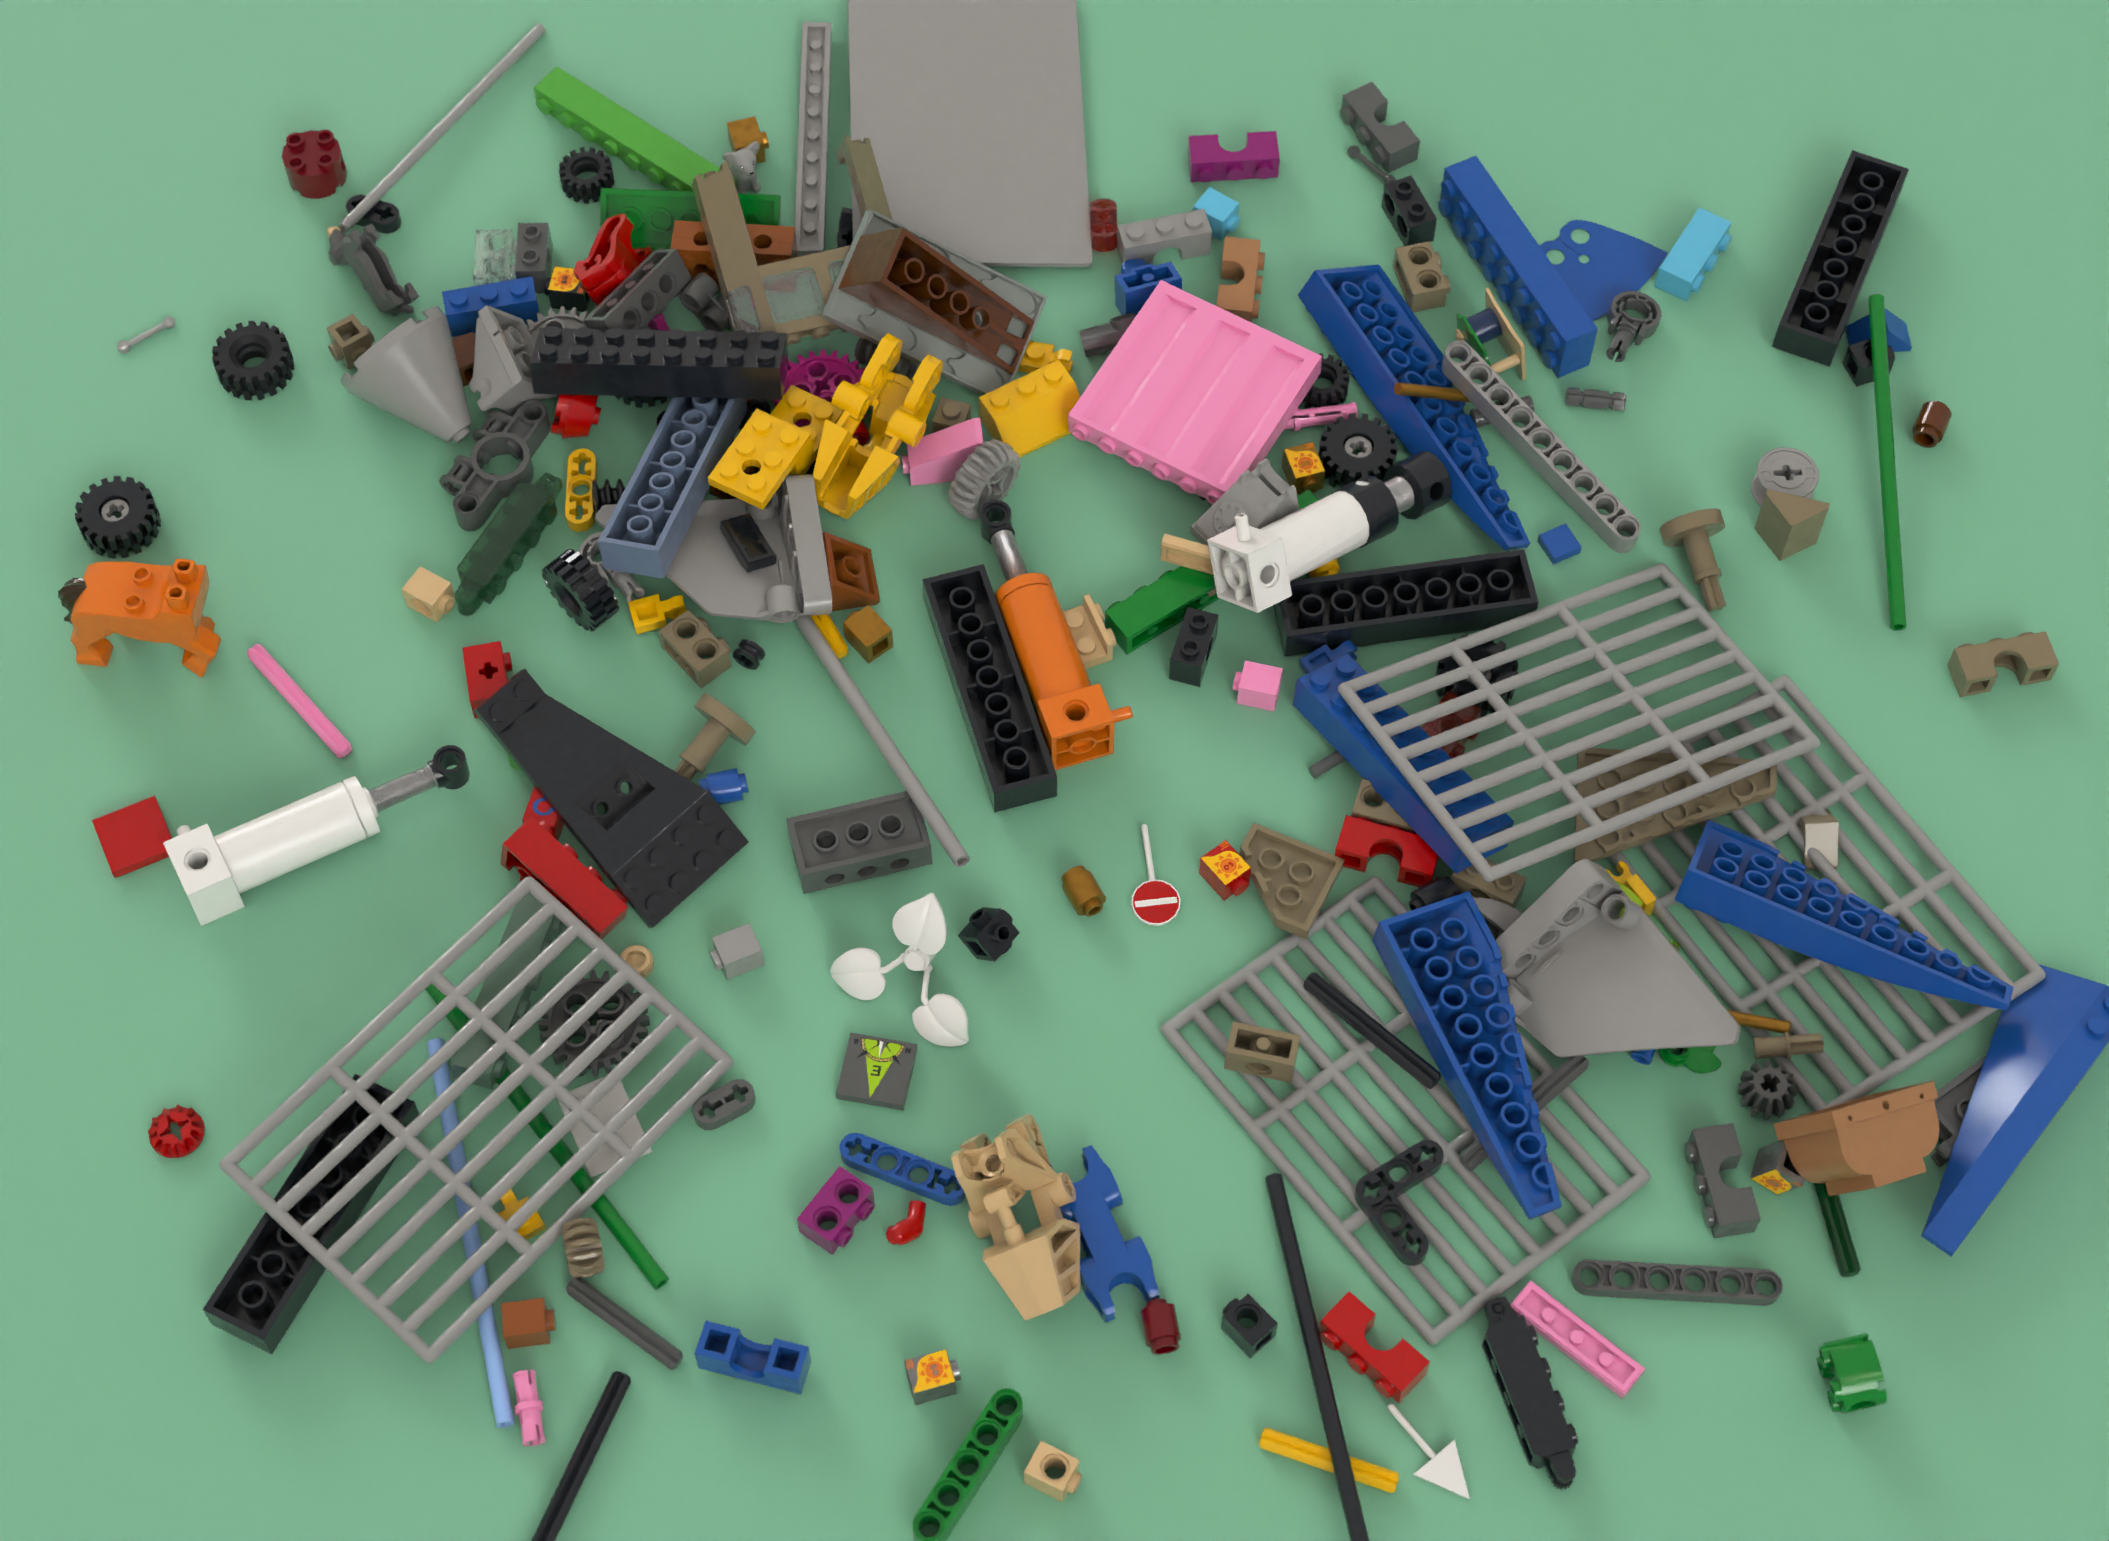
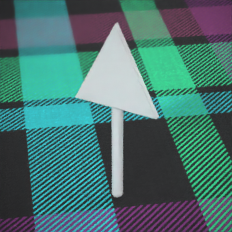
(1443, 1468)

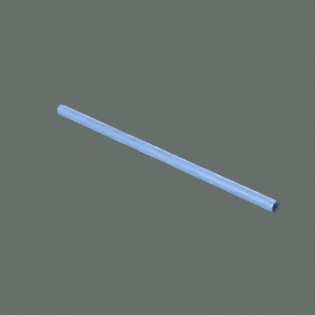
(472, 1242)

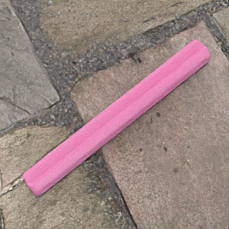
(299, 701)

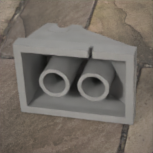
(502, 362)
(1257, 494)

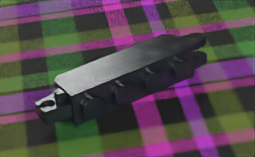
(1528, 1393)

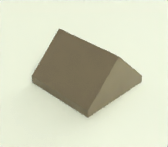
(1789, 522)

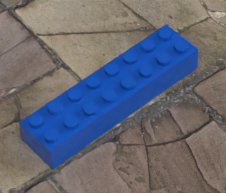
(1517, 267)
(1328, 712)

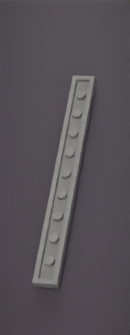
(813, 137)

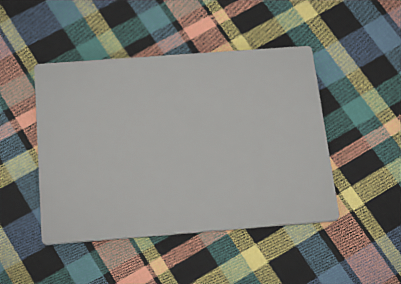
(976, 124)

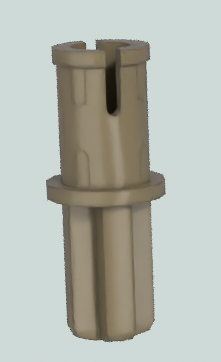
(1788, 1045)

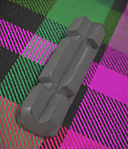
(1595, 399)

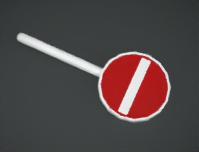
(1154, 900)

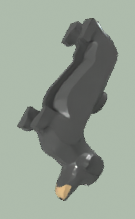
(371, 268)

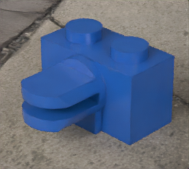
(1139, 281)

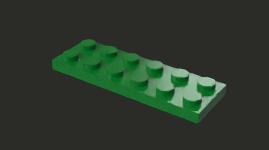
(656, 210)

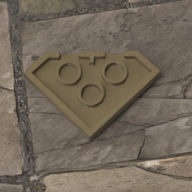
(1289, 877)

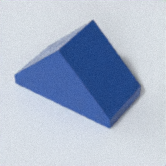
(1896, 332)

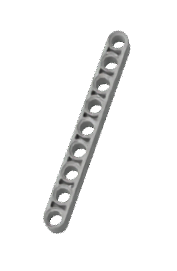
(1545, 459)

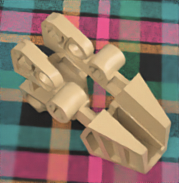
(1035, 1267)

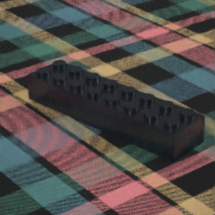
(1840, 258)
(660, 363)
(1405, 602)
(989, 688)
(272, 1269)

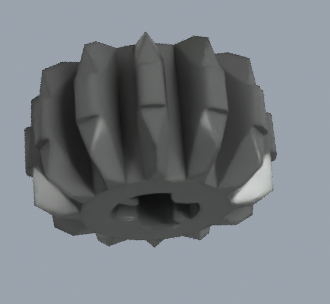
(1763, 1100)

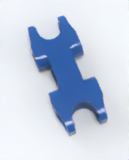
(1108, 1257)

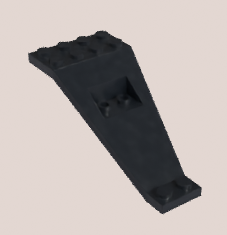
(648, 842)

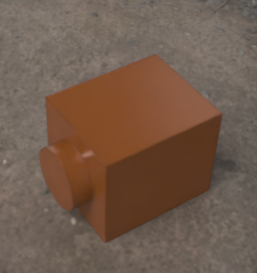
(527, 1323)

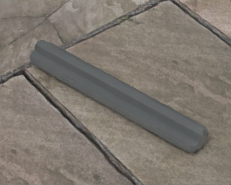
(624, 1323)

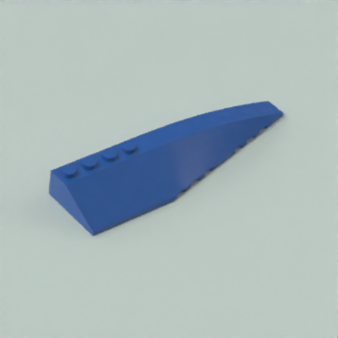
(1389, 345)

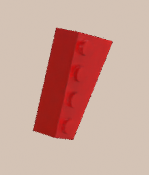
(560, 872)

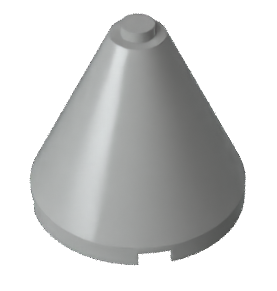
(415, 377)

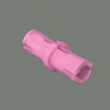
(529, 1408)

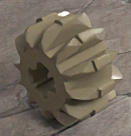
(583, 1247)

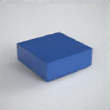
(1559, 543)

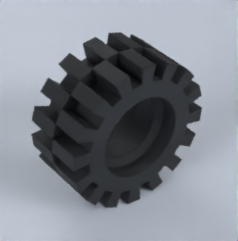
(585, 162)
(1337, 392)

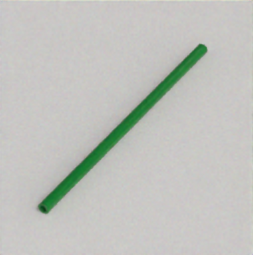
(1887, 463)
(581, 1178)

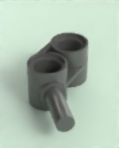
(700, 300)

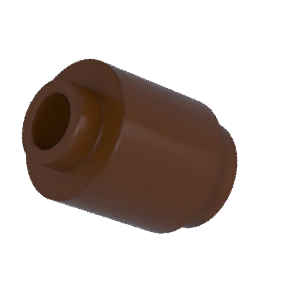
(1931, 423)

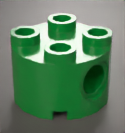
(1852, 1373)

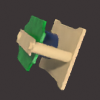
(1490, 325)

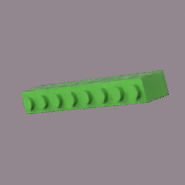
(619, 132)

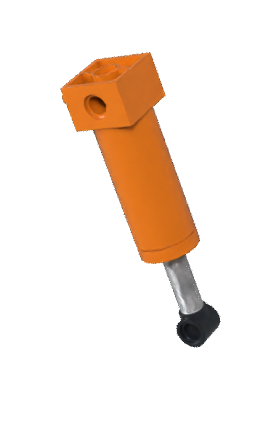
(1069, 708)

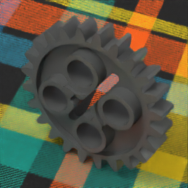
(578, 996)

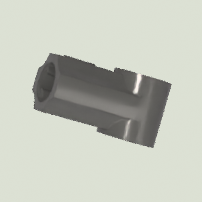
(1105, 336)

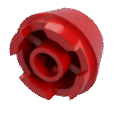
(575, 415)

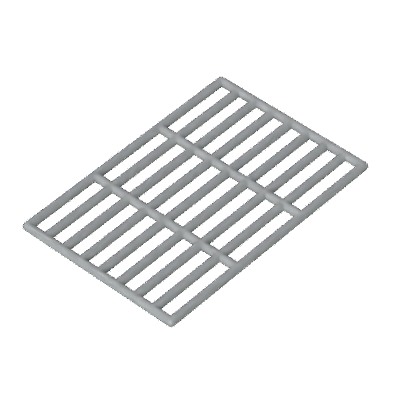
(1546, 760)
(1897, 906)
(1359, 1053)
(431, 1160)

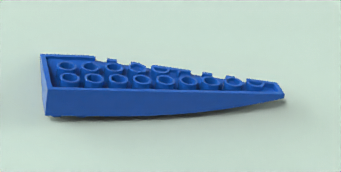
(1761, 893)
(1461, 1006)
(2028, 1074)

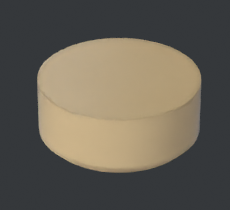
(639, 959)

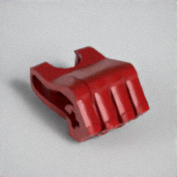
(609, 259)

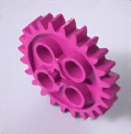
(805, 371)

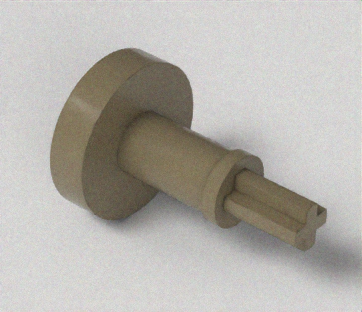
(1694, 533)
(720, 724)

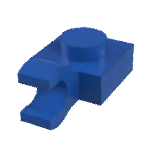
(1324, 656)

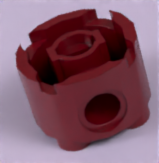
(314, 163)

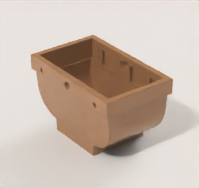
(1864, 1139)

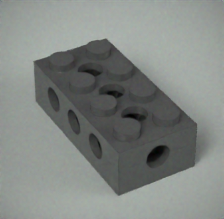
(858, 841)

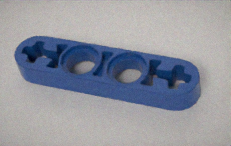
(900, 1173)

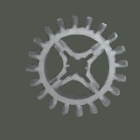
(984, 477)

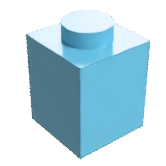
(1220, 211)

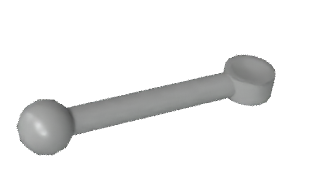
(124, 346)

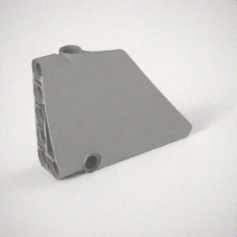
(1603, 980)

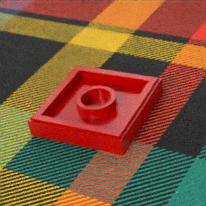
(133, 836)

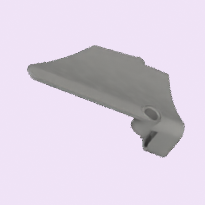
(778, 593)

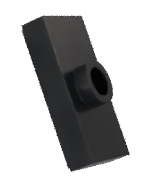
(748, 542)

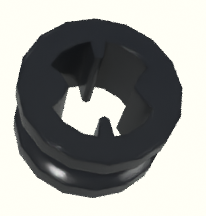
(749, 654)

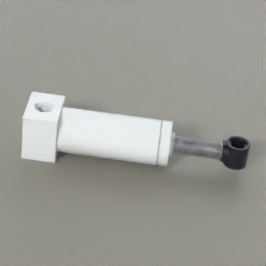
(285, 839)

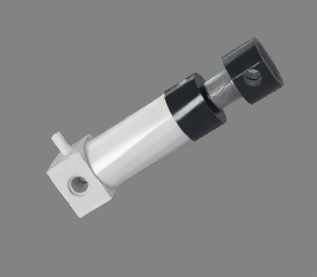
(1257, 564)

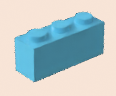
(1694, 254)

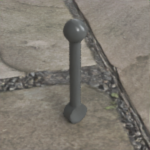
(1354, 151)

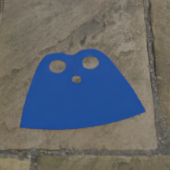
(1614, 265)

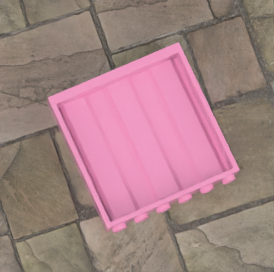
(1194, 393)

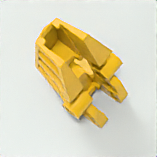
(852, 473)

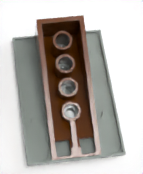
(934, 304)

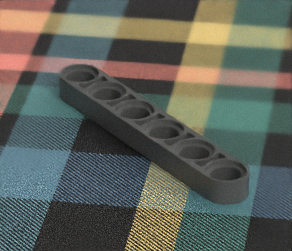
(1676, 1277)

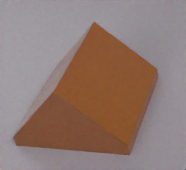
(850, 574)

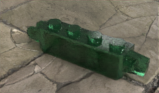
(506, 542)

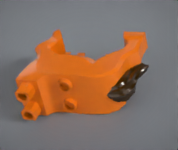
(141, 604)

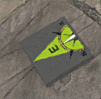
(877, 1071)

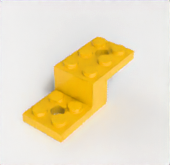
(774, 447)

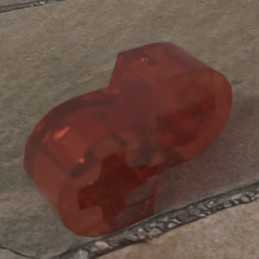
(1103, 224)

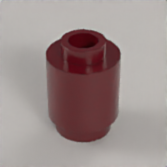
(1160, 1326)

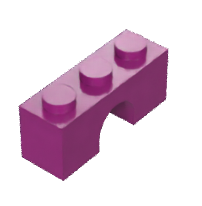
(1213, 163)

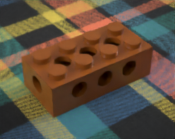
(690, 240)

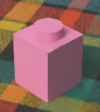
(1258, 685)

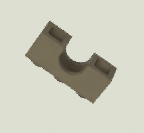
(2026, 655)

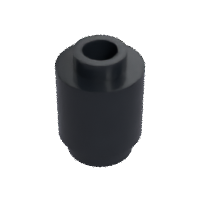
(1432, 892)

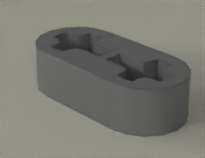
(724, 1104)

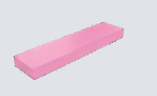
(1577, 1339)

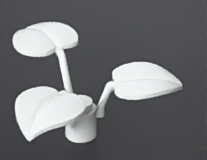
(925, 931)

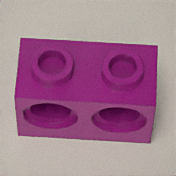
(829, 1207)

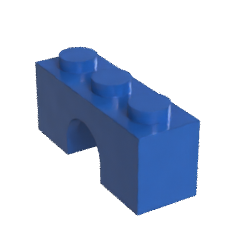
(510, 296)
(729, 1353)

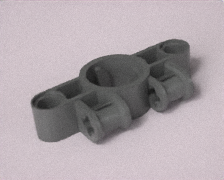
(497, 436)

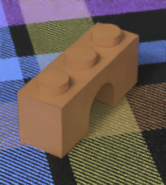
(1241, 263)

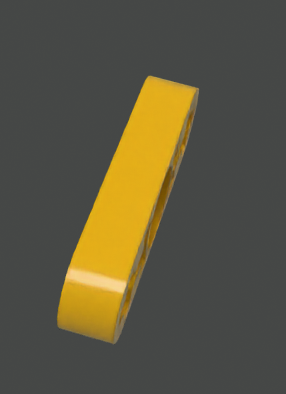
(575, 479)

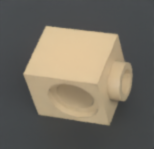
(429, 594)
(1046, 1458)

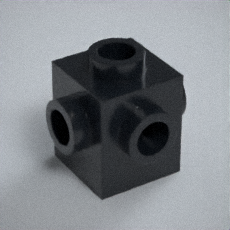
(989, 933)

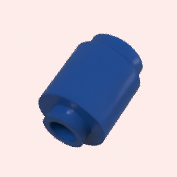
(725, 785)

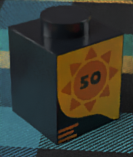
(566, 290)

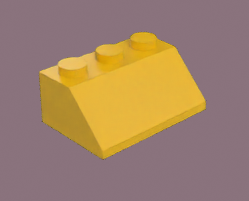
(1030, 409)

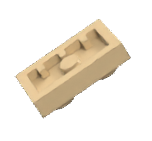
(1089, 633)

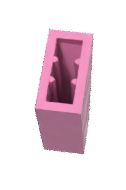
(941, 453)

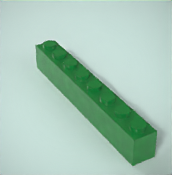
(1165, 601)

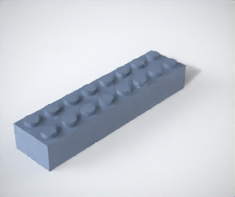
(669, 484)

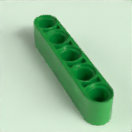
(973, 1453)

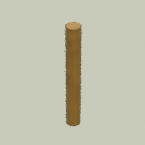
(1429, 392)
(1761, 1022)

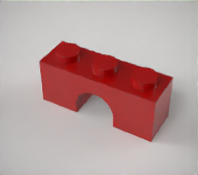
(1364, 839)
(1392, 1370)

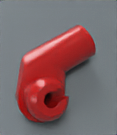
(909, 1228)

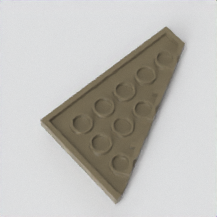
(1698, 810)

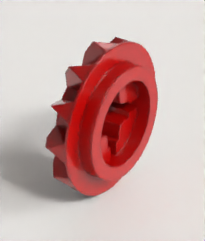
(191, 1133)

